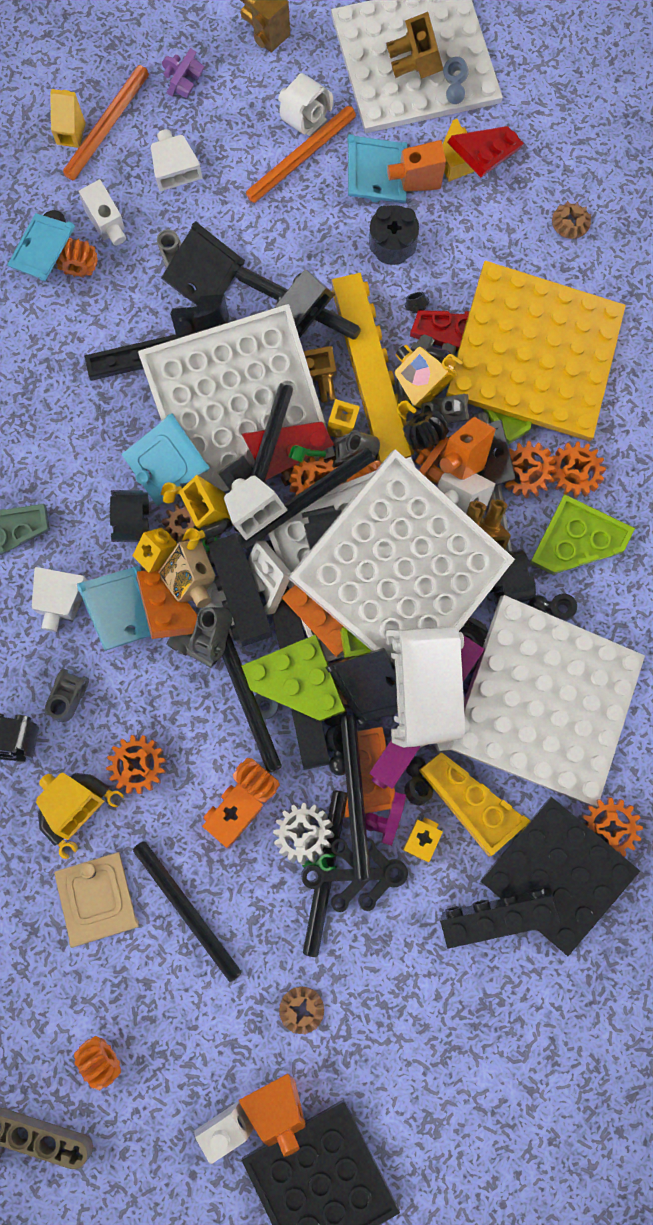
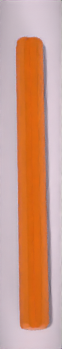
(105, 122)
(300, 154)

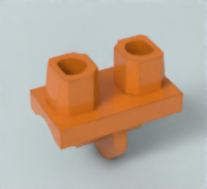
(429, 467)

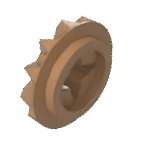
(566, 227)
(289, 1016)

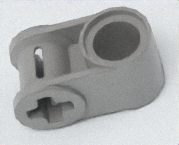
(168, 237)

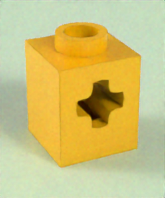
(340, 423)
(154, 549)
(427, 849)

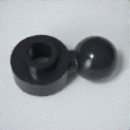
(544, 605)
(335, 744)
(417, 783)

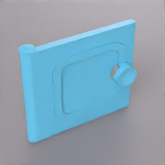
(368, 169)
(41, 246)
(168, 457)
(114, 605)

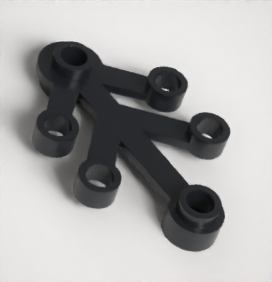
(354, 887)

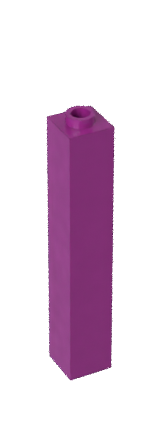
(396, 758)

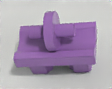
(188, 66)

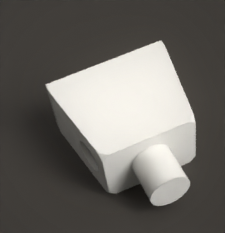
(174, 161)
(103, 212)
(464, 491)
(252, 505)
(55, 596)
(223, 1133)

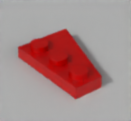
(486, 148)
(441, 326)
(309, 436)

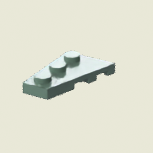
(22, 525)

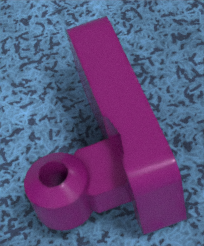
(389, 825)

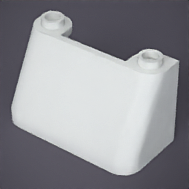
(428, 685)

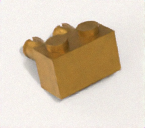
(269, 21)
(423, 47)
(322, 369)
(492, 520)

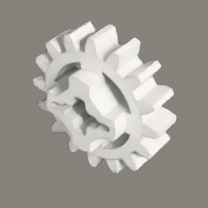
(295, 825)

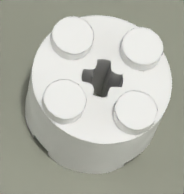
(305, 104)

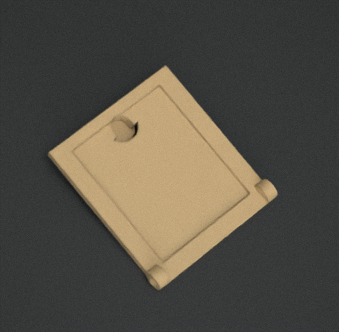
(95, 905)

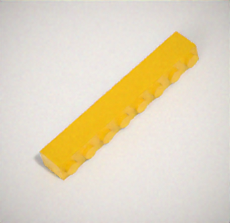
(370, 366)

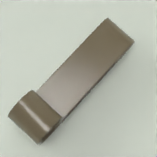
(35, 1144)

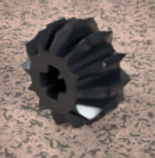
(426, 430)

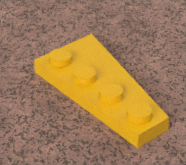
(480, 811)

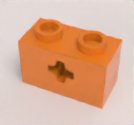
(229, 831)

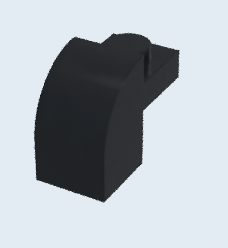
(209, 313)

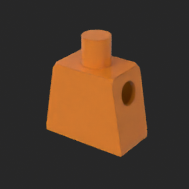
(420, 167)
(468, 449)
(276, 1113)

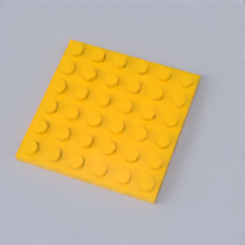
(537, 350)

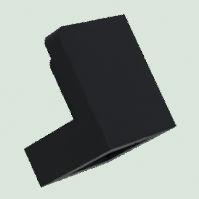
(236, 469)

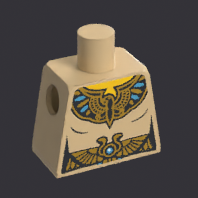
(188, 574)

